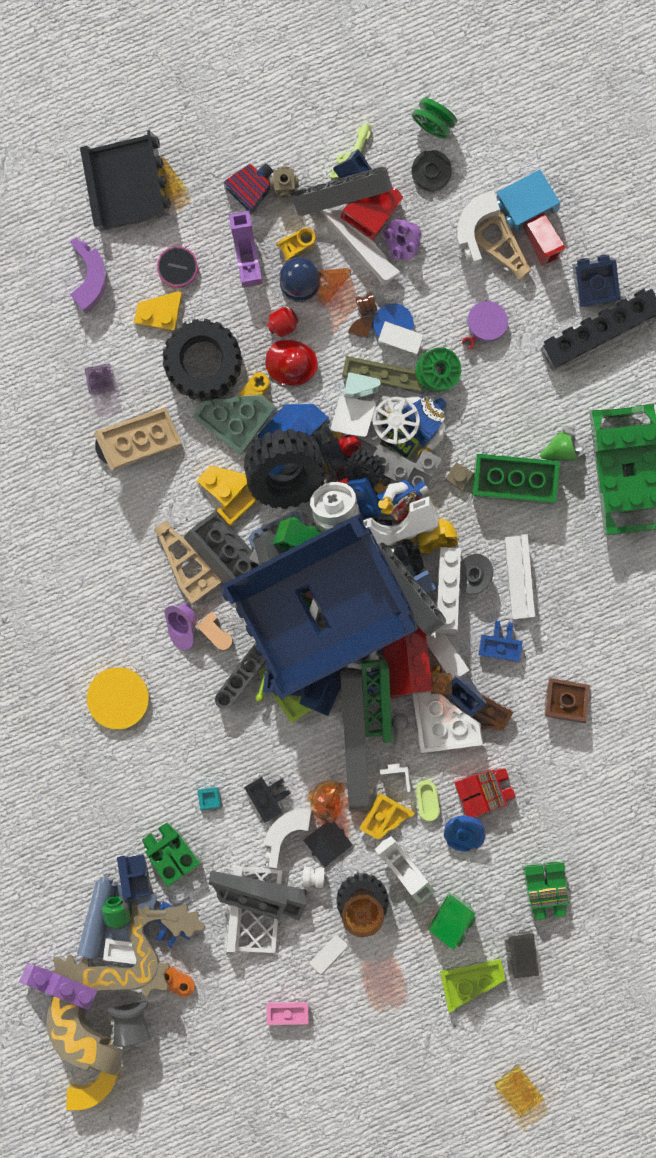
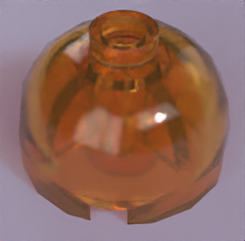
(326, 800)
(362, 915)

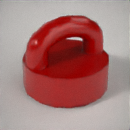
(349, 444)

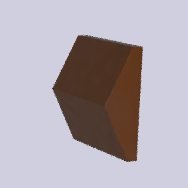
(567, 700)

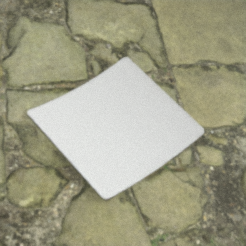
(353, 416)

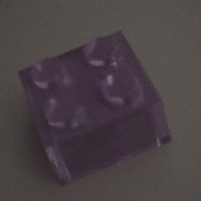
(100, 379)

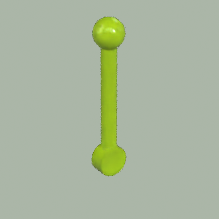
(259, 698)

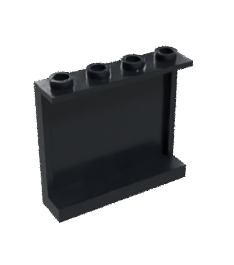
(125, 182)

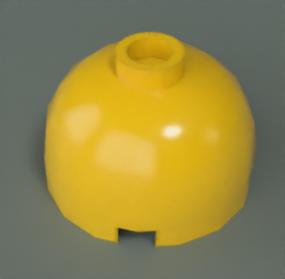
(442, 536)

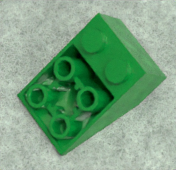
(452, 921)

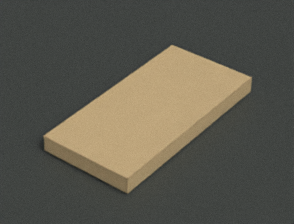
(138, 438)

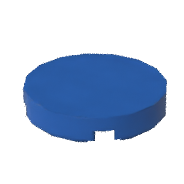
(393, 314)
(464, 833)

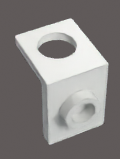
(395, 768)

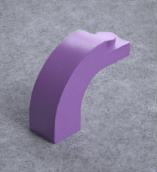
(245, 249)
(94, 286)

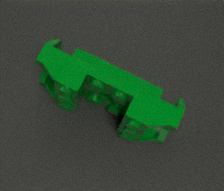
(621, 447)

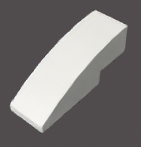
(446, 654)

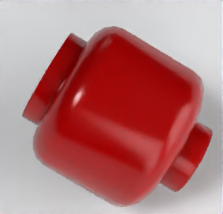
(282, 322)

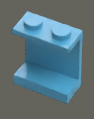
(527, 199)

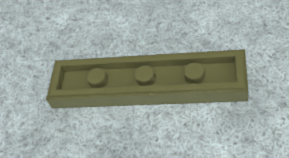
(387, 374)

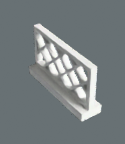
(234, 917)

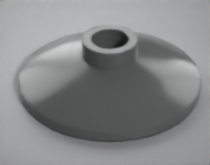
(469, 568)

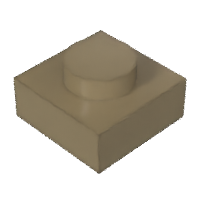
(459, 476)

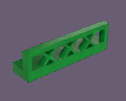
(384, 697)

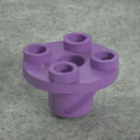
(402, 239)

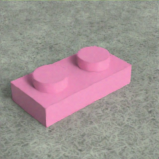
(287, 1013)

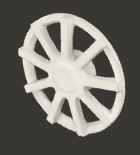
(396, 420)

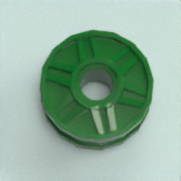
(434, 118)
(449, 365)

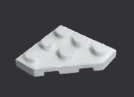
(444, 724)

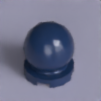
(299, 279)

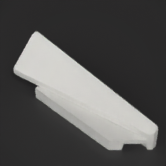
(363, 247)

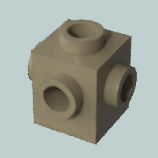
(287, 188)

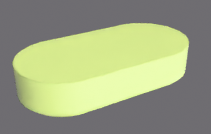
(427, 800)

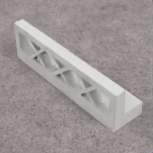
(519, 577)

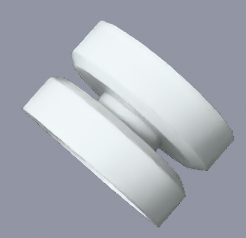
(333, 505)

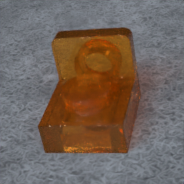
(440, 681)

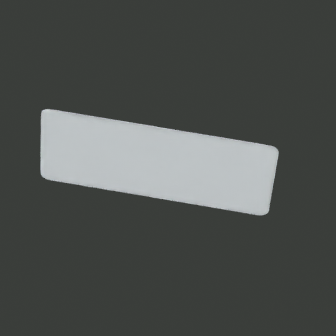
(328, 954)

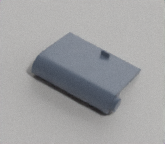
(95, 930)

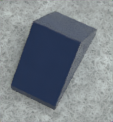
(466, 695)

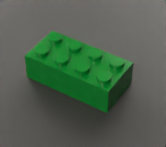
(515, 479)

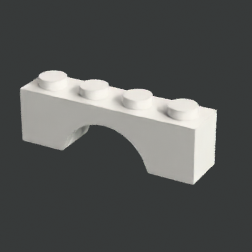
(419, 519)
(448, 588)

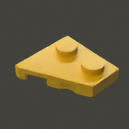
(159, 311)
(223, 484)
(384, 816)

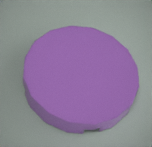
(487, 321)

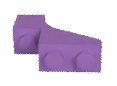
(58, 986)

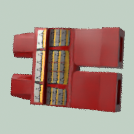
(490, 792)

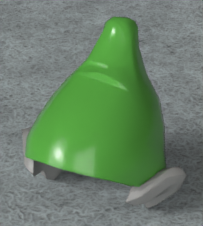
(563, 446)

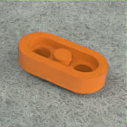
(176, 979)

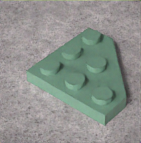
(235, 418)

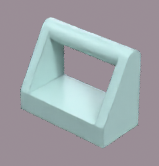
(360, 386)

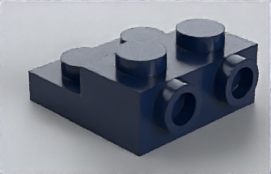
(596, 280)

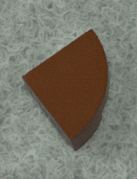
(361, 327)

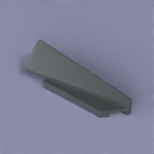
(259, 896)

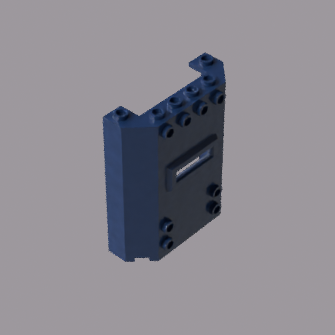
(351, 590)

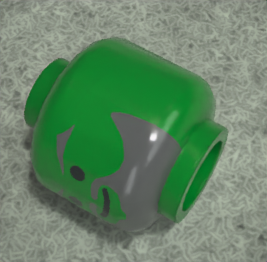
(116, 913)

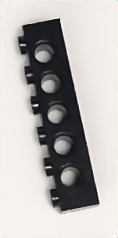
(557, 357)

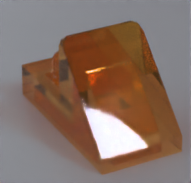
(336, 279)

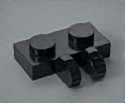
(409, 557)
(263, 798)

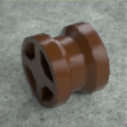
(366, 304)

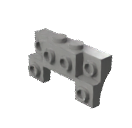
(397, 467)

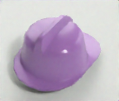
(180, 624)

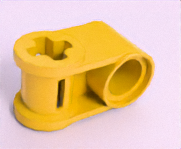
(295, 244)
(251, 389)

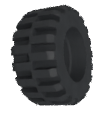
(202, 332)
(281, 449)

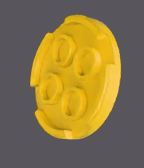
(117, 698)

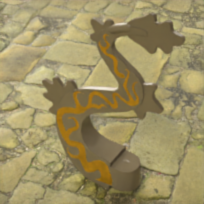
(67, 1022)

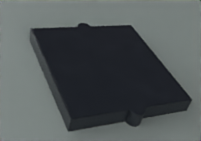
(328, 842)

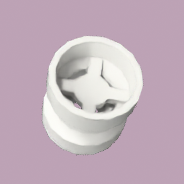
(313, 877)

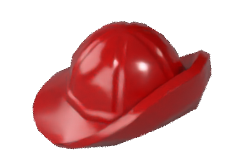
(291, 362)

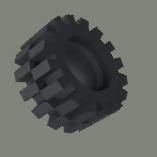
(367, 461)

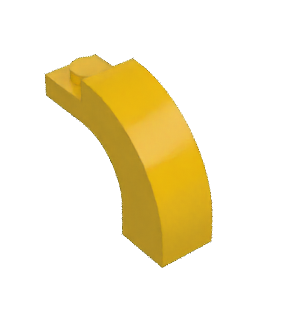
(88, 1095)

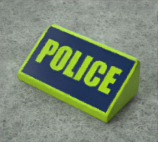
(404, 449)

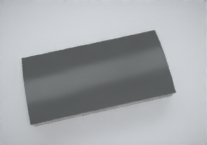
(220, 547)

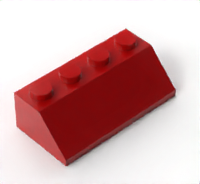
(408, 665)

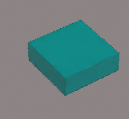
(209, 798)

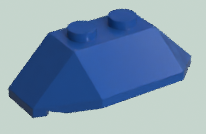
(298, 417)

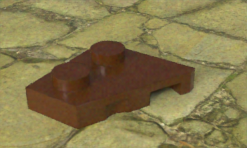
(493, 715)

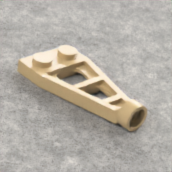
(507, 236)
(199, 584)

